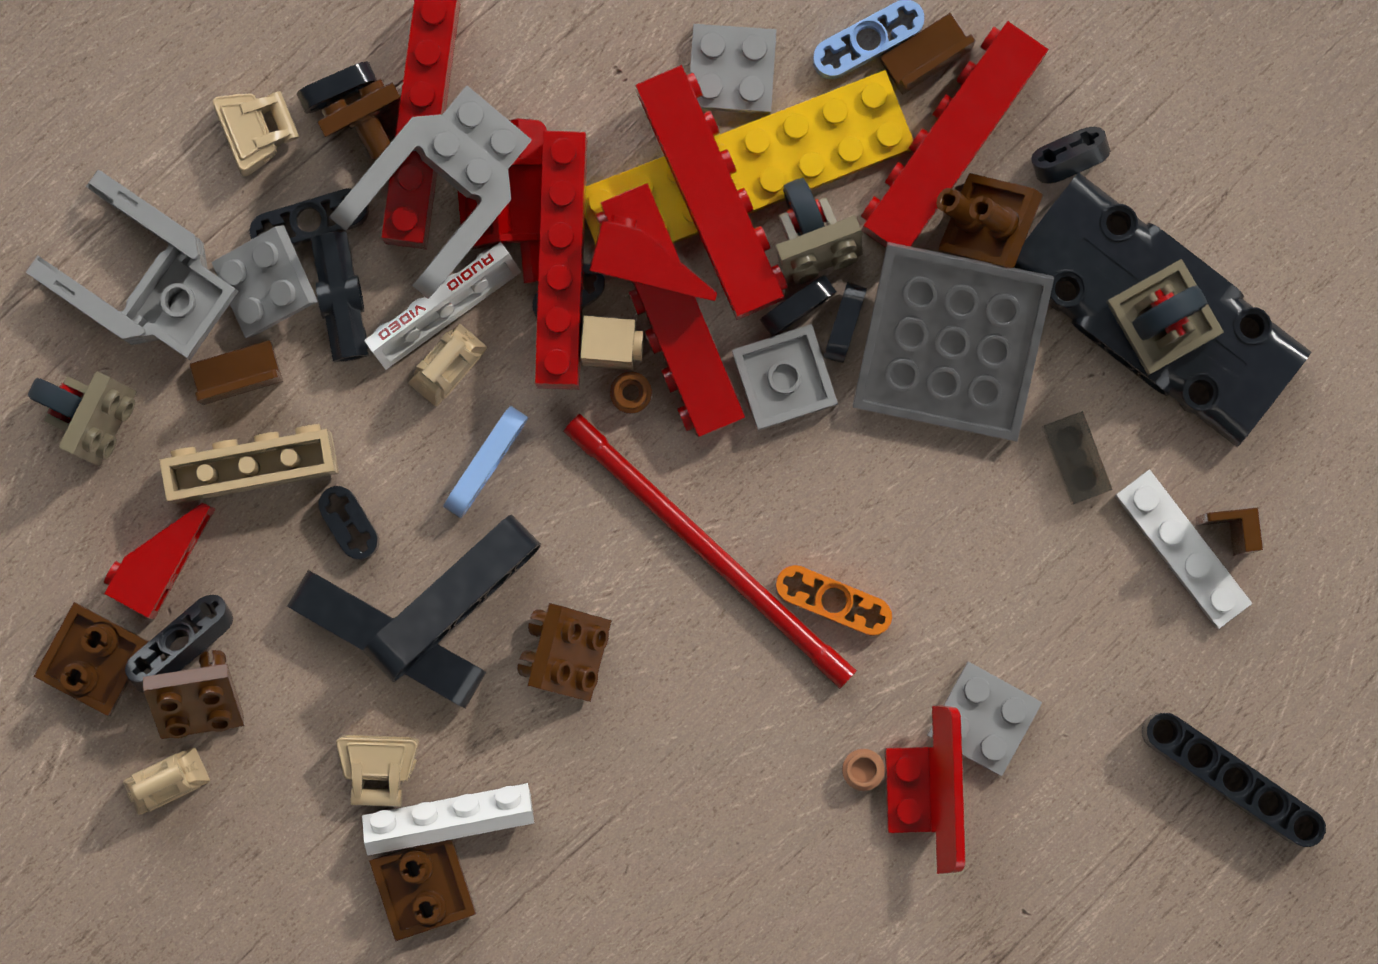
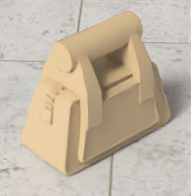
(246, 129)
(447, 364)
(377, 759)
(166, 781)

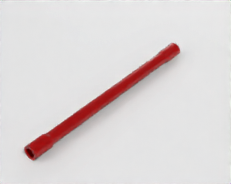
(598, 447)

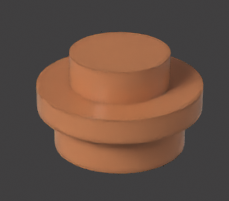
(863, 769)

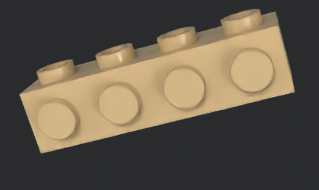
(248, 466)

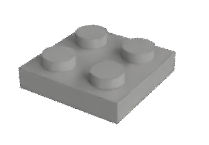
(734, 67)
(268, 281)
(784, 377)
(991, 717)

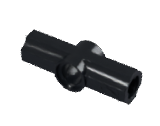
(340, 296)

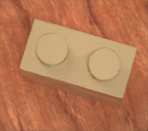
(611, 343)

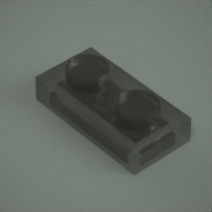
(1077, 458)

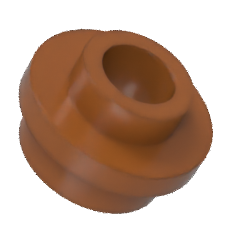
(627, 379)

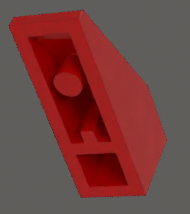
(639, 258)
(152, 568)

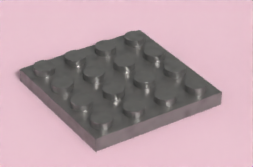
(952, 341)

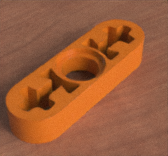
(858, 621)

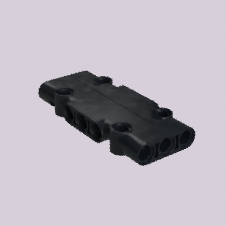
(1238, 371)

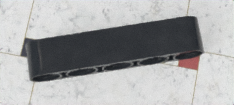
(452, 598)
(361, 622)
(1253, 784)

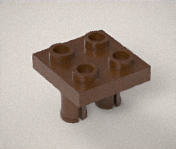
(362, 116)
(988, 219)
(567, 651)
(90, 659)
(194, 699)
(422, 888)

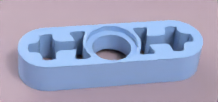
(836, 44)
(485, 462)

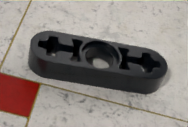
(275, 217)
(182, 626)

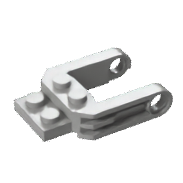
(466, 147)
(175, 297)

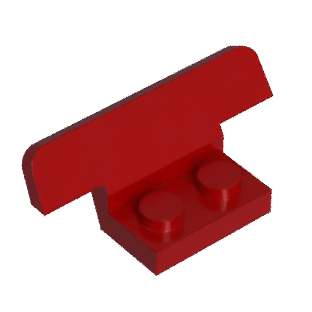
(521, 216)
(927, 789)

